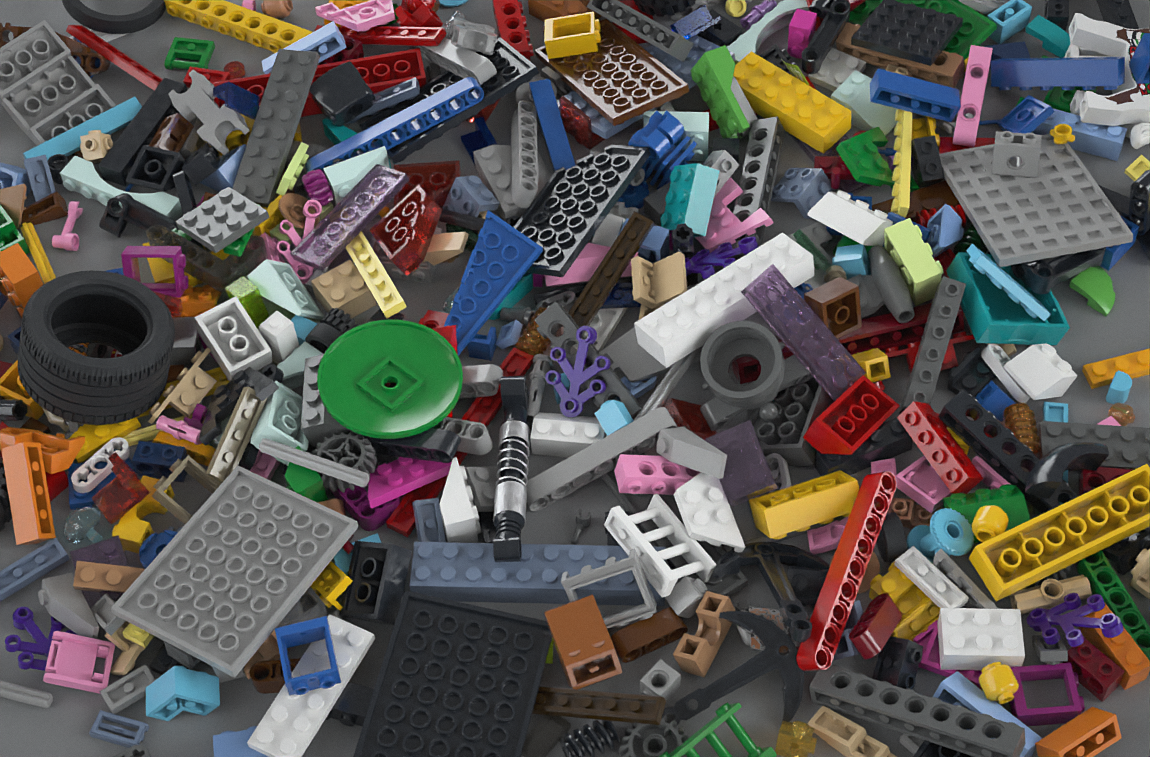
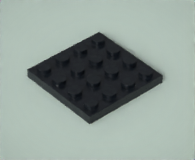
(907, 31)

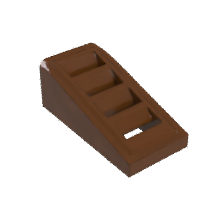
(49, 209)

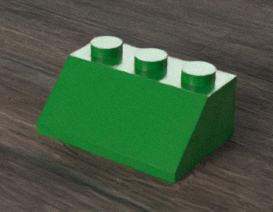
(1006, 497)

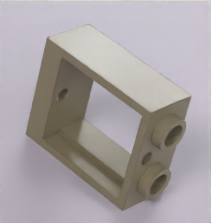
(196, 472)

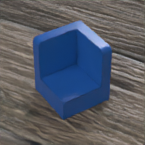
(483, 346)
(994, 400)

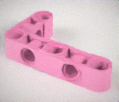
(972, 95)

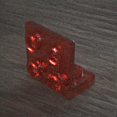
(578, 124)
(121, 492)

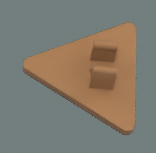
(12, 201)

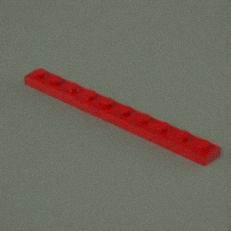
(481, 411)

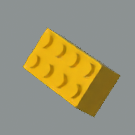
(804, 504)

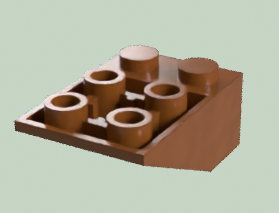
(582, 642)

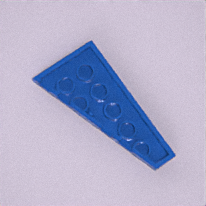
(491, 273)

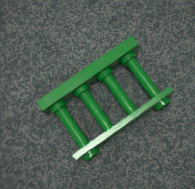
(724, 713)

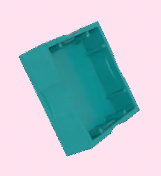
(996, 316)

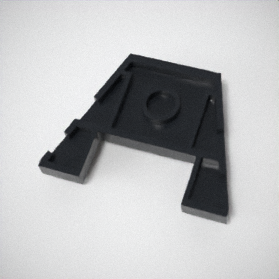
(226, 398)

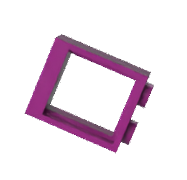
(131, 267)
(1047, 715)

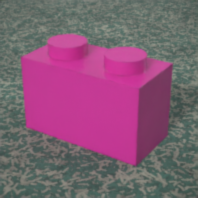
(801, 32)

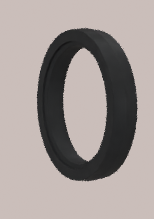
(115, 23)

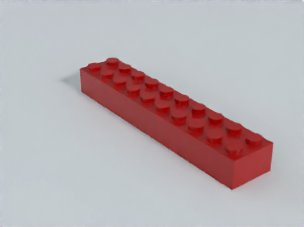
(377, 71)

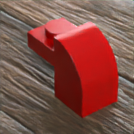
(422, 17)

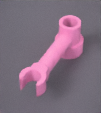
(68, 240)

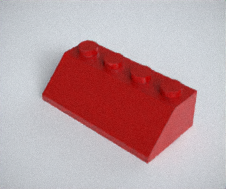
(851, 419)

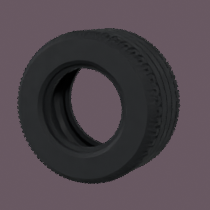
(104, 311)

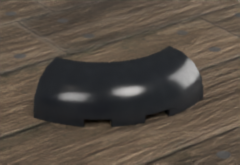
(1048, 471)

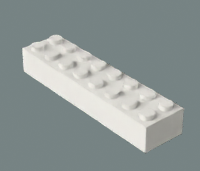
(694, 315)

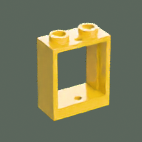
(572, 35)

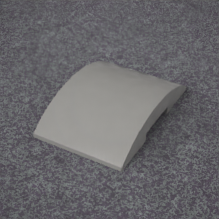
(46, 86)

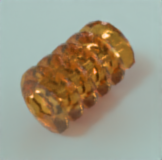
(532, 340)
(1023, 425)

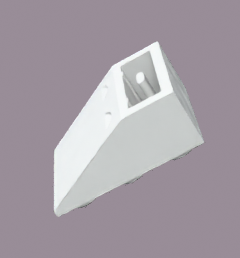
(457, 507)

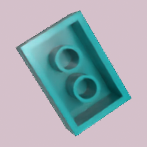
(690, 198)

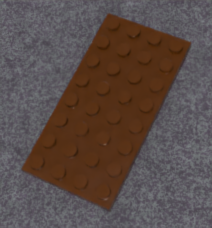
(618, 78)

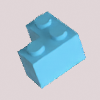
(182, 691)

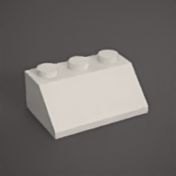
(851, 218)
(563, 436)

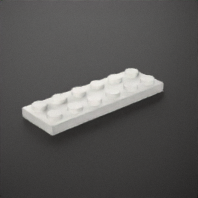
(295, 719)

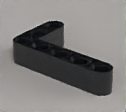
(1137, 206)

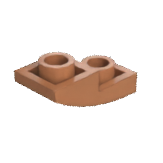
(910, 513)

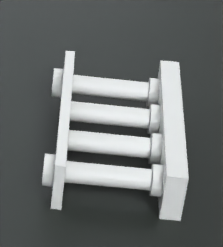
(655, 568)

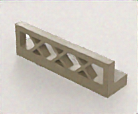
(236, 435)

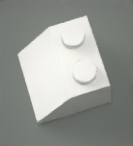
(1041, 372)

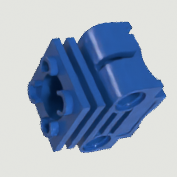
(661, 138)

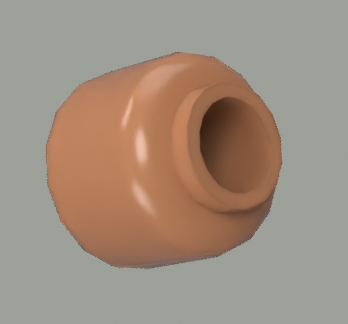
(277, 8)

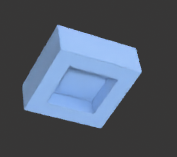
(509, 334)

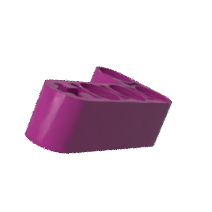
(360, 508)

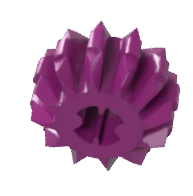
(317, 187)

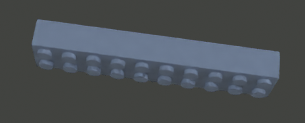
(470, 574)

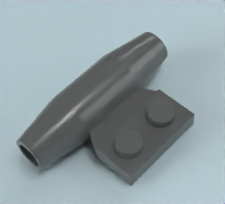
(884, 287)

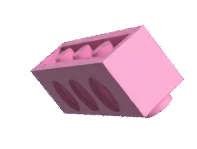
(650, 475)

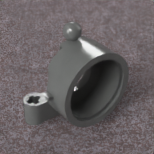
(754, 341)

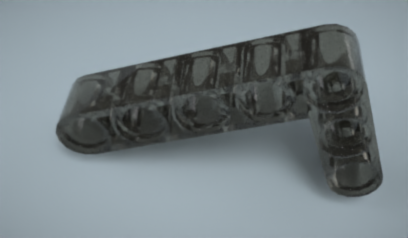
(206, 266)

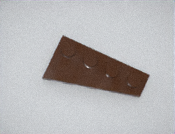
(925, 198)

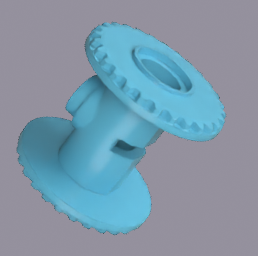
(946, 531)

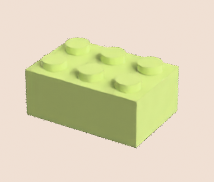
(914, 260)

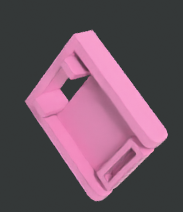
(923, 485)
(73, 662)

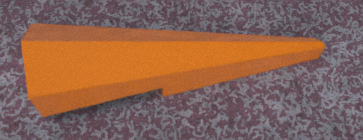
(56, 450)

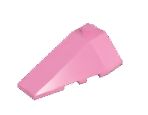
(584, 267)

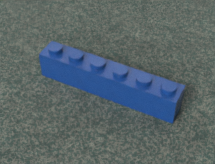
(1058, 72)

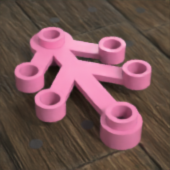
(296, 240)

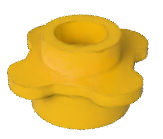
(1062, 134)

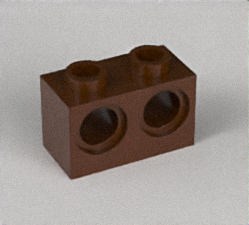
(172, 133)

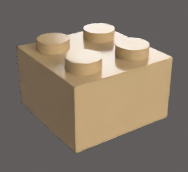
(343, 289)

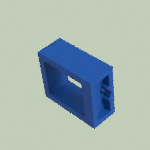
(301, 634)

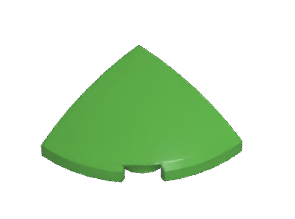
(1097, 287)

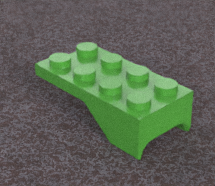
(714, 78)

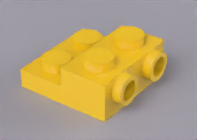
(899, 587)

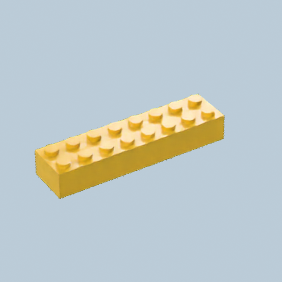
(1064, 534)

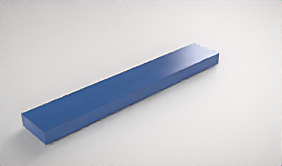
(551, 124)

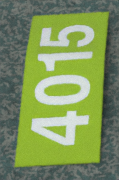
(795, 71)

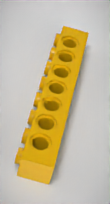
(238, 22)

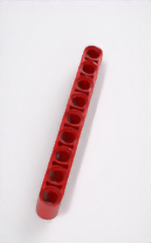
(847, 571)

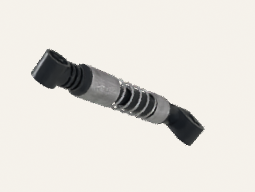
(511, 494)

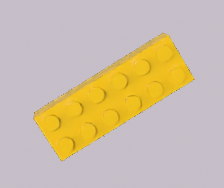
(799, 107)

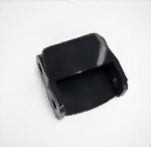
(341, 94)

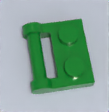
(189, 49)

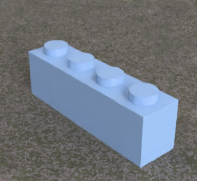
(325, 41)
(1089, 138)
(962, 692)

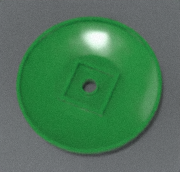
(384, 352)

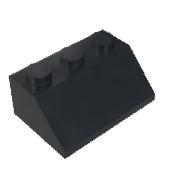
(377, 582)

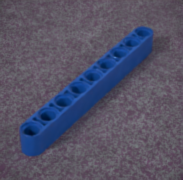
(403, 124)

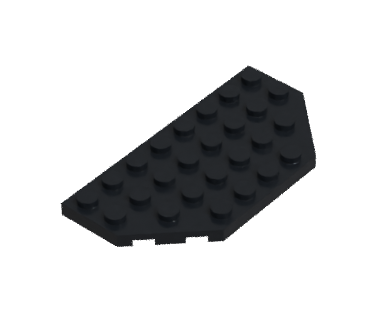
(576, 204)

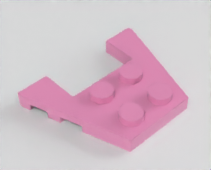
(360, 16)
(724, 225)

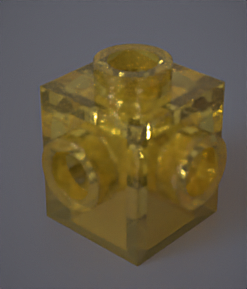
(795, 740)

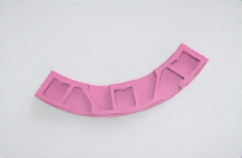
(829, 536)

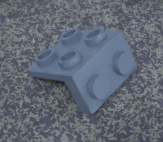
(802, 187)
(470, 197)

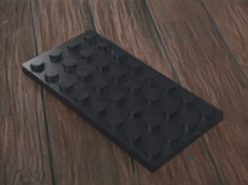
(512, 72)

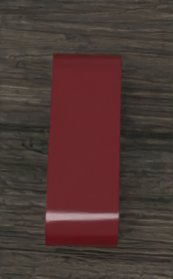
(875, 626)

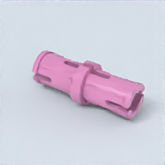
(168, 425)

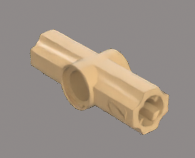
(1036, 596)

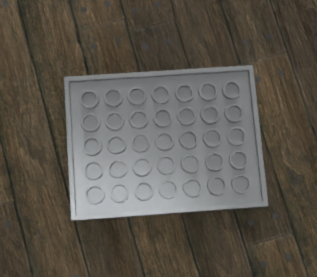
(235, 570)

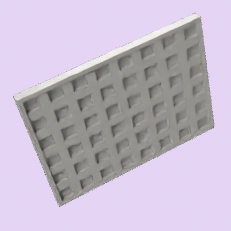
(1038, 215)

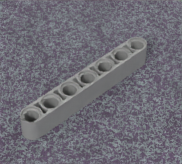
(459, 60)
(524, 154)
(596, 459)

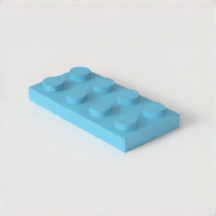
(1011, 287)

